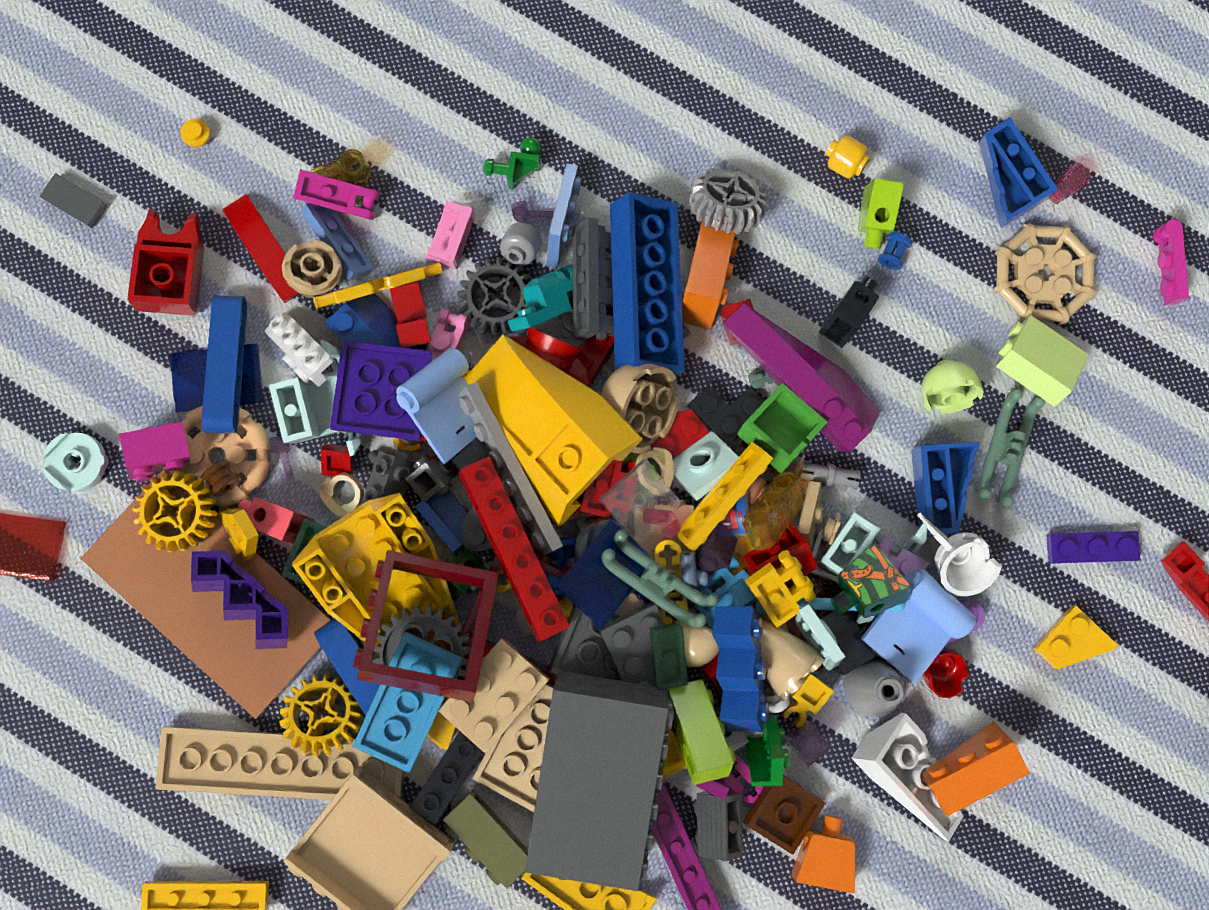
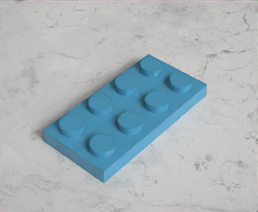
(402, 717)

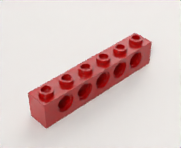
(513, 549)

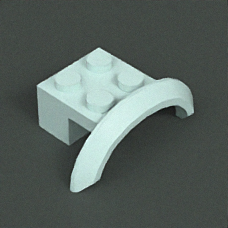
(306, 409)
(854, 539)

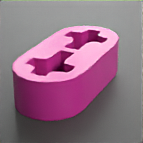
(733, 781)

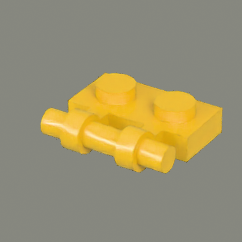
(774, 596)

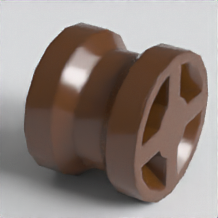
(221, 477)

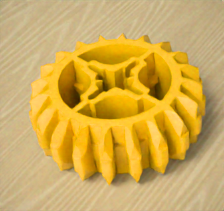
(152, 521)
(301, 703)

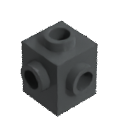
(431, 477)

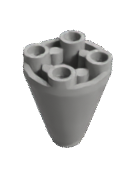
(865, 688)

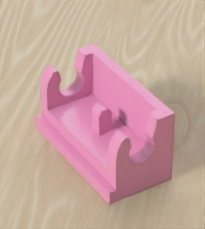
(451, 235)

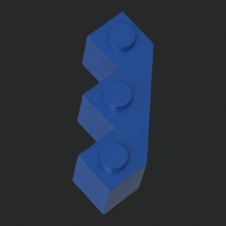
(740, 668)

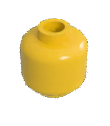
(847, 157)

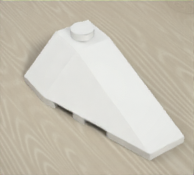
(895, 760)

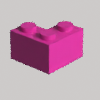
(153, 449)

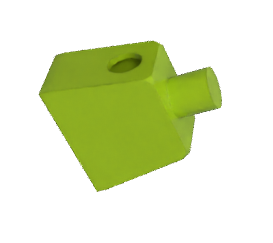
(883, 200)

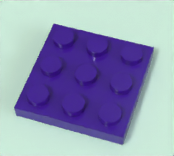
(368, 386)

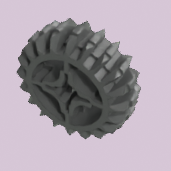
(479, 280)

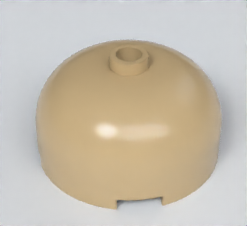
(643, 402)

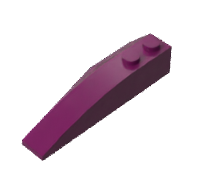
(808, 375)

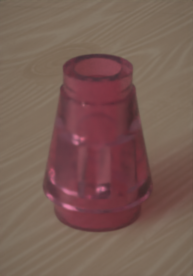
(1070, 181)

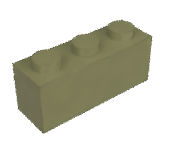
(487, 839)

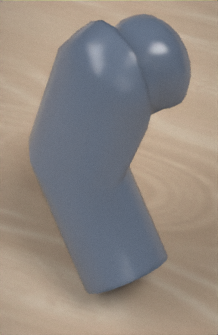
(689, 571)

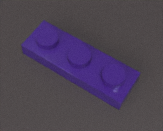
(1093, 547)

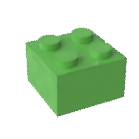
(782, 427)

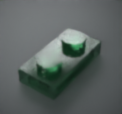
(668, 656)

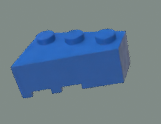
(1014, 172)
(942, 483)

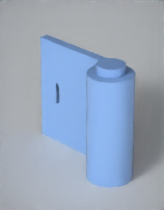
(434, 404)
(920, 628)

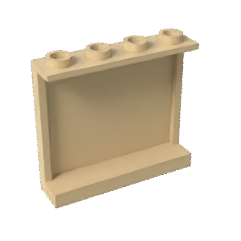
(368, 848)

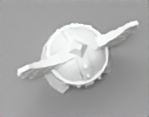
(963, 561)

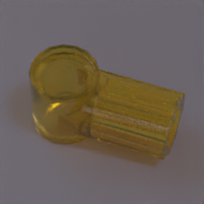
(340, 168)

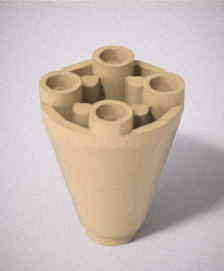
(786, 659)

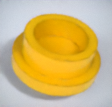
(195, 133)

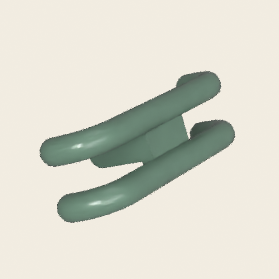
(1008, 448)
(657, 582)

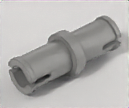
(829, 475)

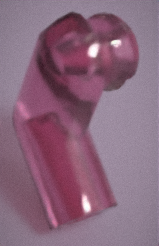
(665, 519)

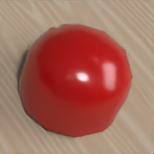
(946, 674)

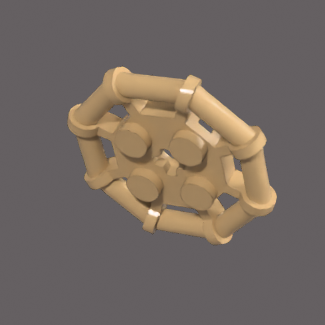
(1059, 264)

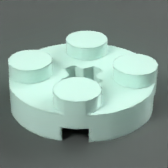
(92, 461)

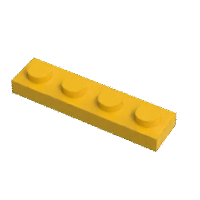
(723, 496)
(205, 895)

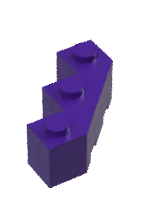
(242, 597)

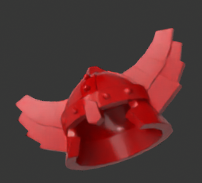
(555, 352)

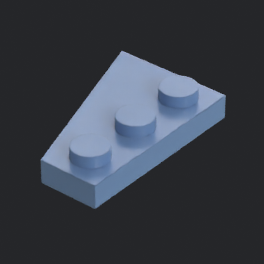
(563, 211)

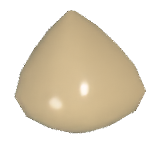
(699, 645)

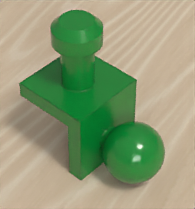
(520, 163)

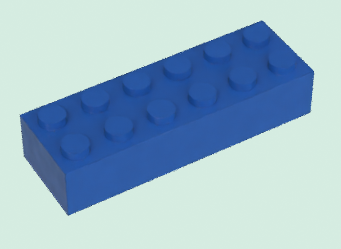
(646, 283)

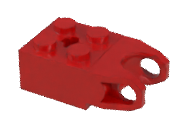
(164, 257)

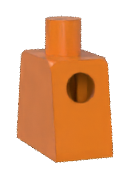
(827, 858)

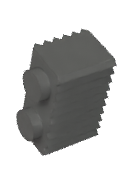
(719, 826)

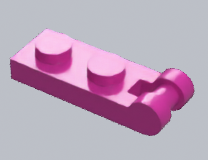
(335, 194)
(1172, 262)

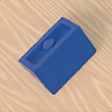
(445, 517)

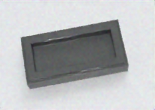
(73, 200)

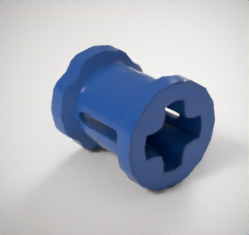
(898, 241)

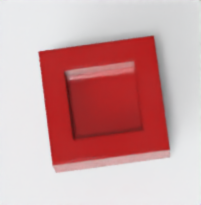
(335, 460)

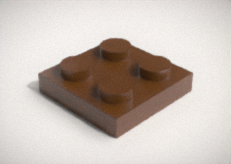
(784, 814)

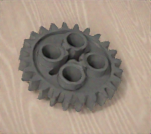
(424, 622)

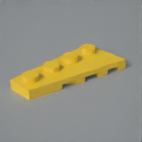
(588, 896)

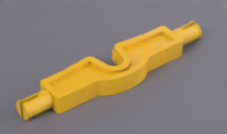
(378, 284)

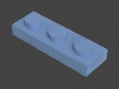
(334, 233)

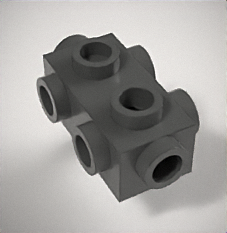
(388, 474)

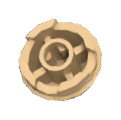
(312, 268)

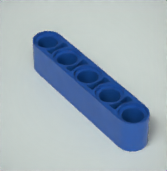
(224, 364)
(341, 648)

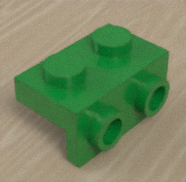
(766, 755)

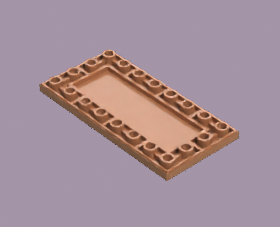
(161, 591)

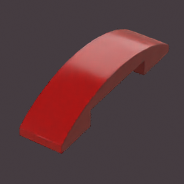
(260, 243)
(1189, 576)

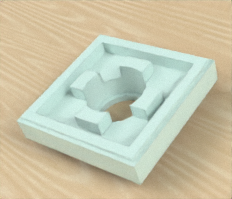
(701, 479)
(819, 636)

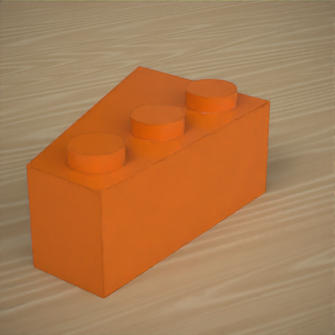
(707, 276)
(975, 769)

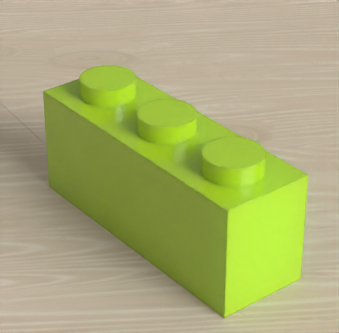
(700, 733)

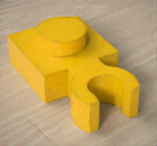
(809, 696)

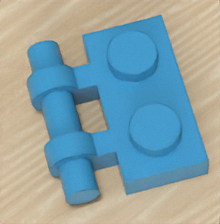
(732, 593)

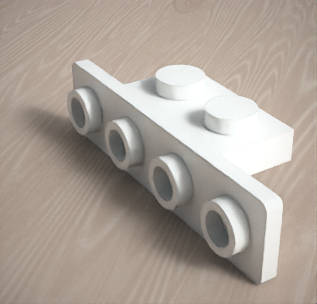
(301, 350)

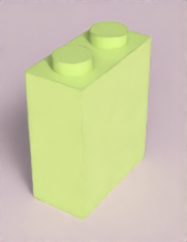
(1041, 360)

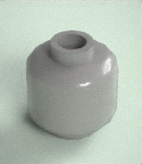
(520, 244)

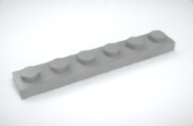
(514, 479)

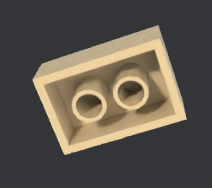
(503, 691)

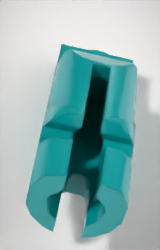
(545, 298)

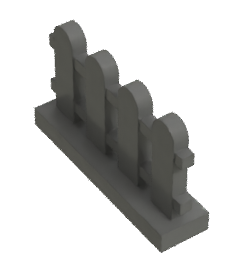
(589, 281)

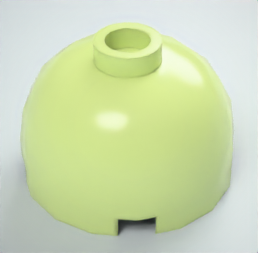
(951, 387)

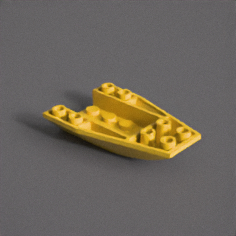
(553, 424)
(343, 562)

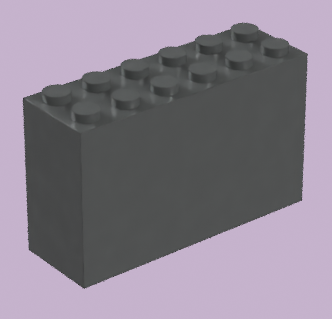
(599, 781)

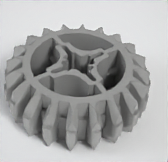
(728, 200)

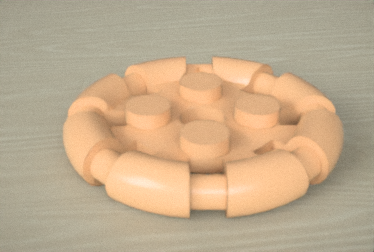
(236, 453)

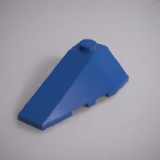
(365, 321)

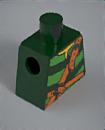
(870, 584)

